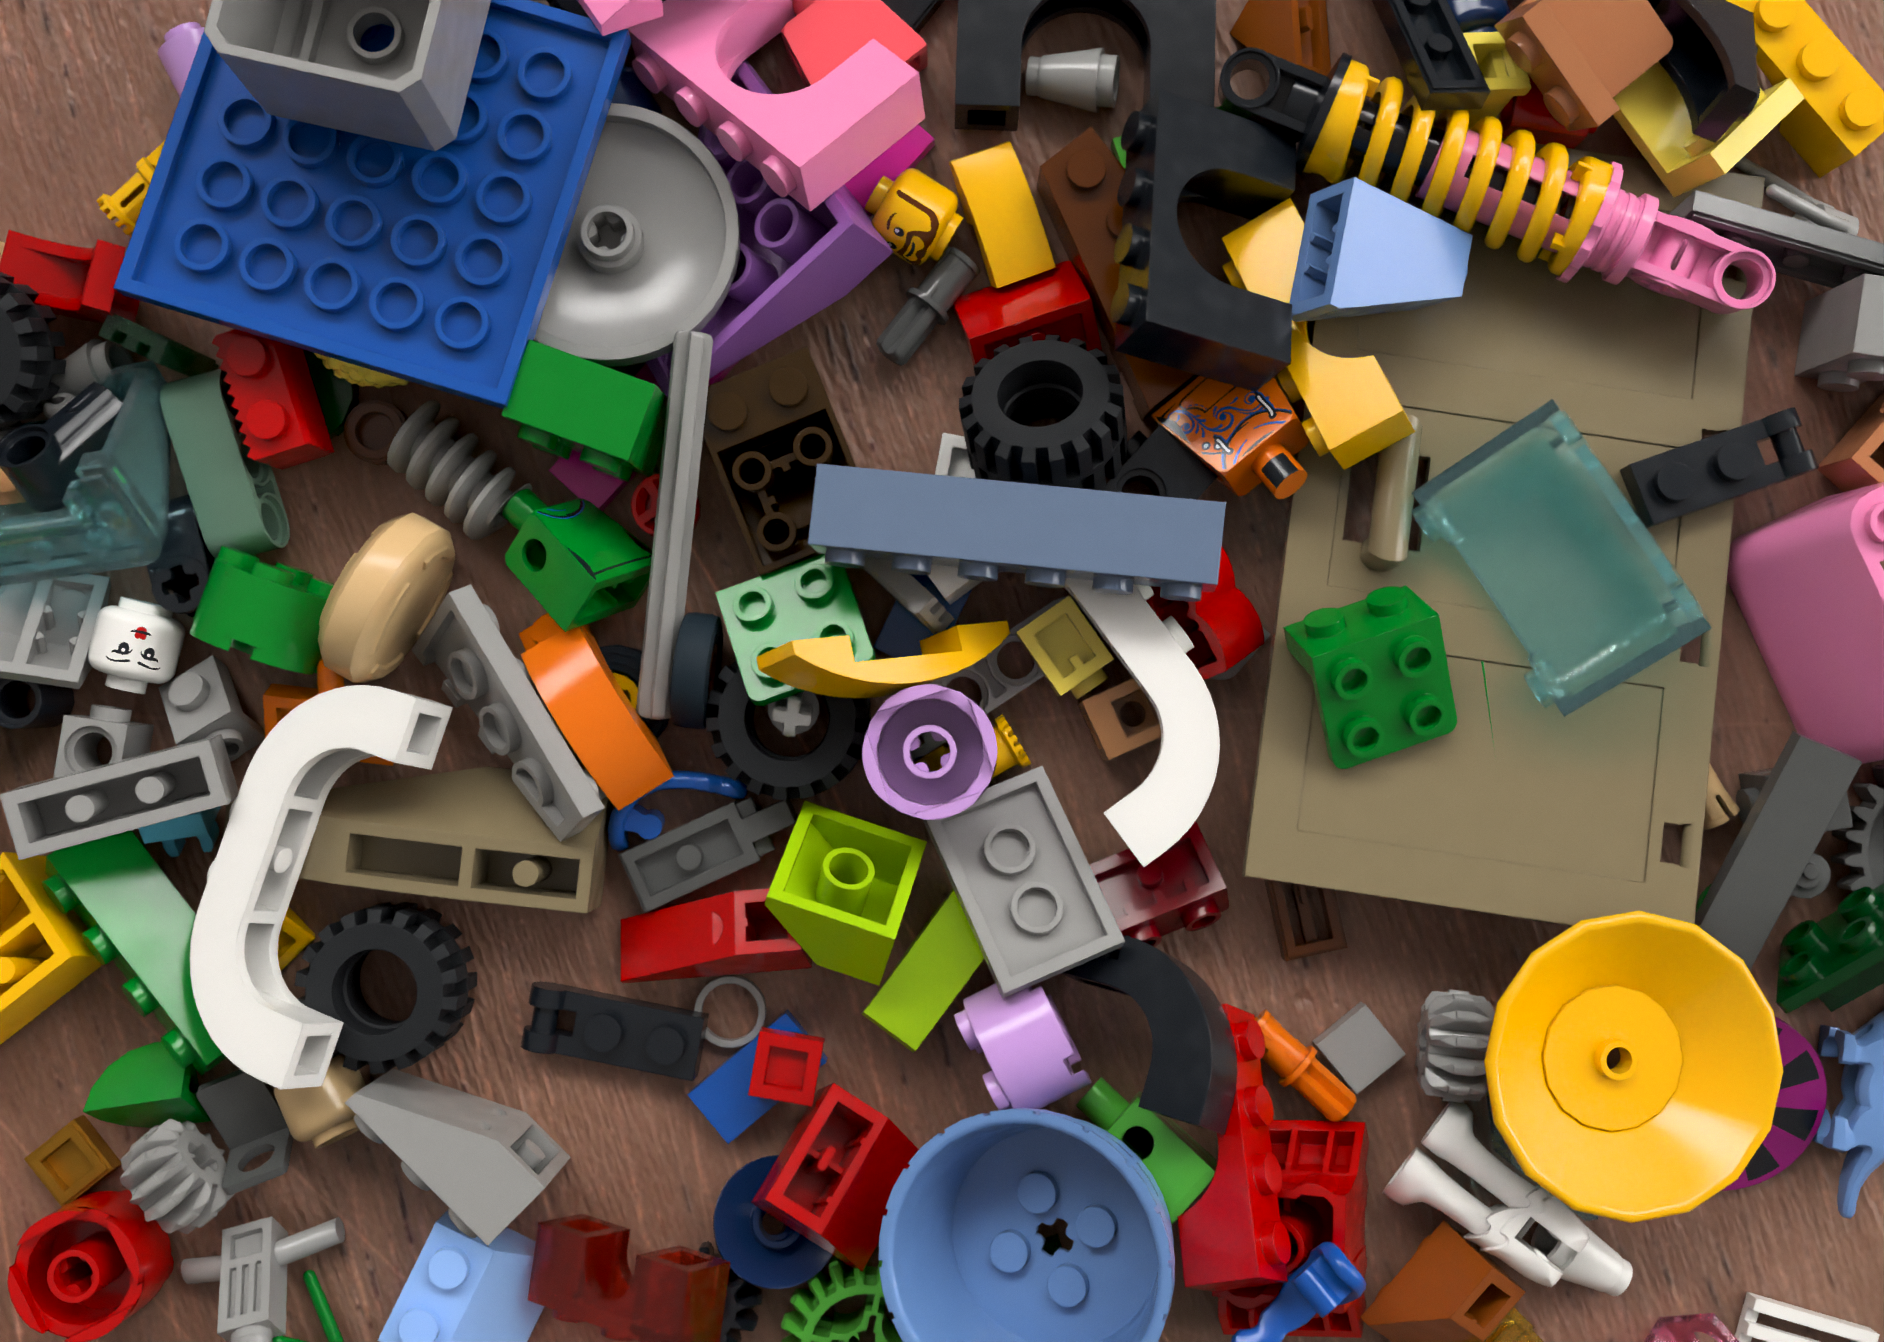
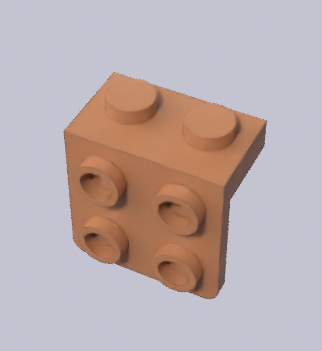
(1584, 52)

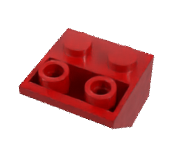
(837, 1175)

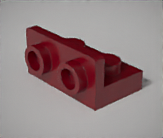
(1168, 893)

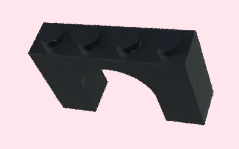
(1171, 35)
(1164, 298)

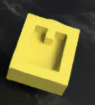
(1066, 649)

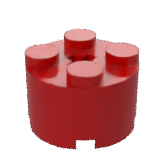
(89, 1266)

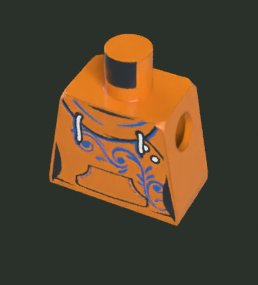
(1239, 434)

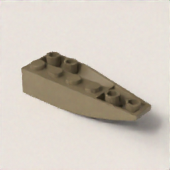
(458, 840)

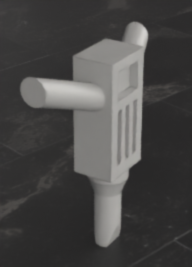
(255, 1274)

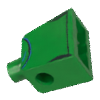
(575, 559)

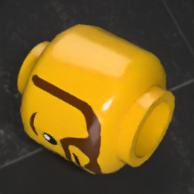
(914, 215)

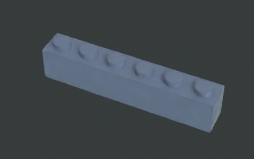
(1017, 529)

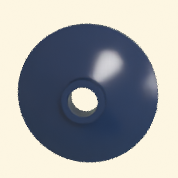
(754, 1254)

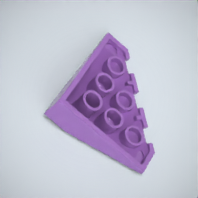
(788, 257)

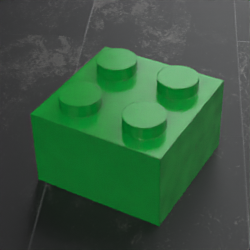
(588, 409)

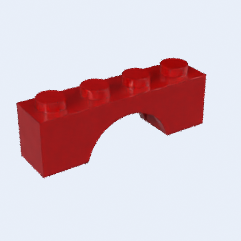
(1236, 1228)

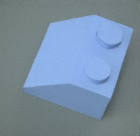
(466, 1290)

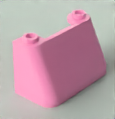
(1818, 615)

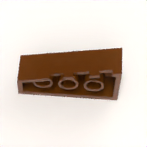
(1082, 202)

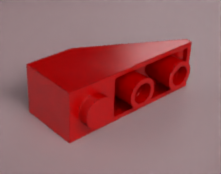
(708, 939)

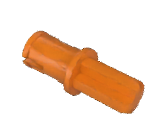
(1303, 1071)

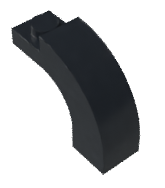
(1192, 1040)

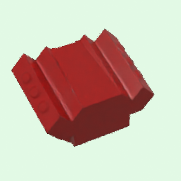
(1318, 1202)

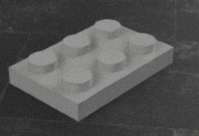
(1024, 883)

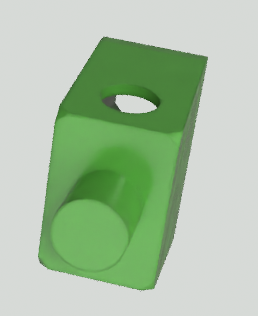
(1174, 1157)

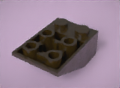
(766, 443)

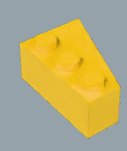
(38, 945)

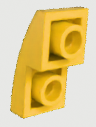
(1002, 214)

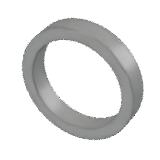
(754, 990)

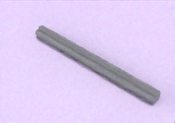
(674, 518)

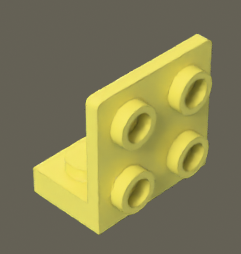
(1661, 129)

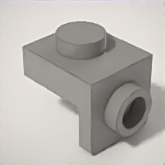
(205, 705)

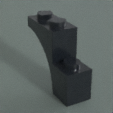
(1711, 61)

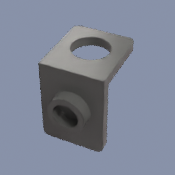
(250, 1124)

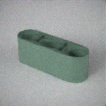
(229, 492)

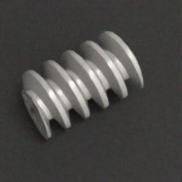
(451, 473)

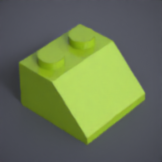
(844, 889)

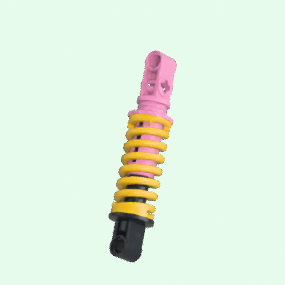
(1578, 209)

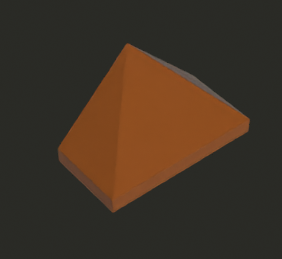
(1288, 30)

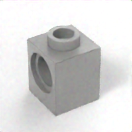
(83, 732)

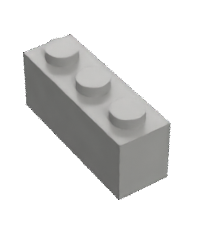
(119, 796)

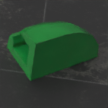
(146, 1090)

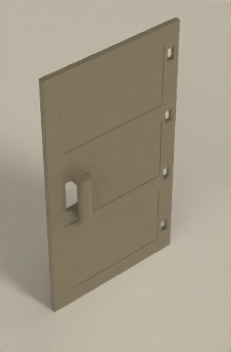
(1574, 802)

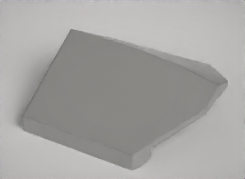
(50, 628)

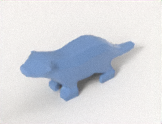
(1859, 1116)

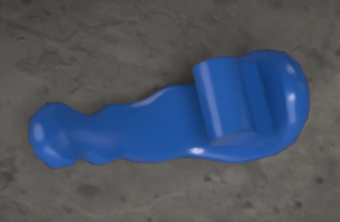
(651, 821)
(1313, 1288)

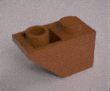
(1444, 1293)

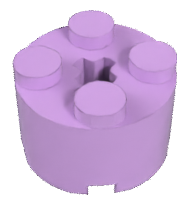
(896, 733)
(1023, 1046)

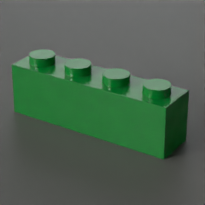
(141, 926)

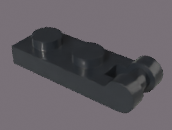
(1717, 469)
(616, 1030)

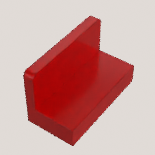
(1035, 306)

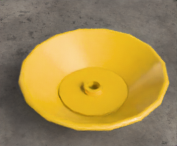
(1690, 1077)

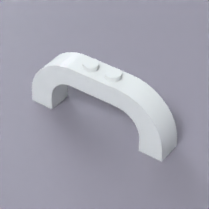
(1156, 658)
(259, 864)

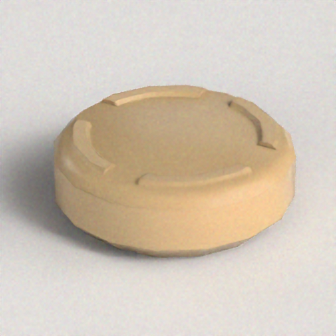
(385, 597)

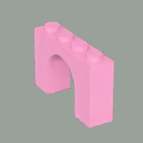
(798, 140)

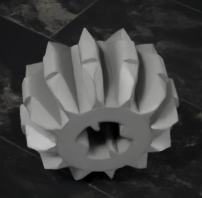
(1453, 1045)
(176, 1176)

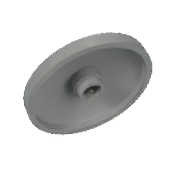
(645, 246)

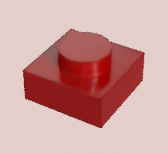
(786, 1066)

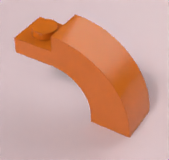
(593, 711)

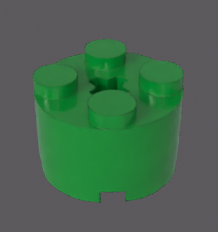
(262, 611)

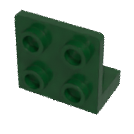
(1835, 956)

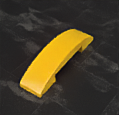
(829, 665)

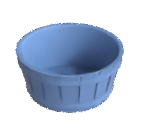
(968, 1248)

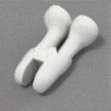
(1497, 1227)

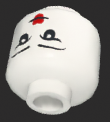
(135, 644)

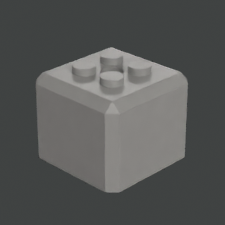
(310, 68)

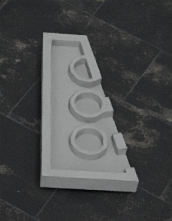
(512, 719)

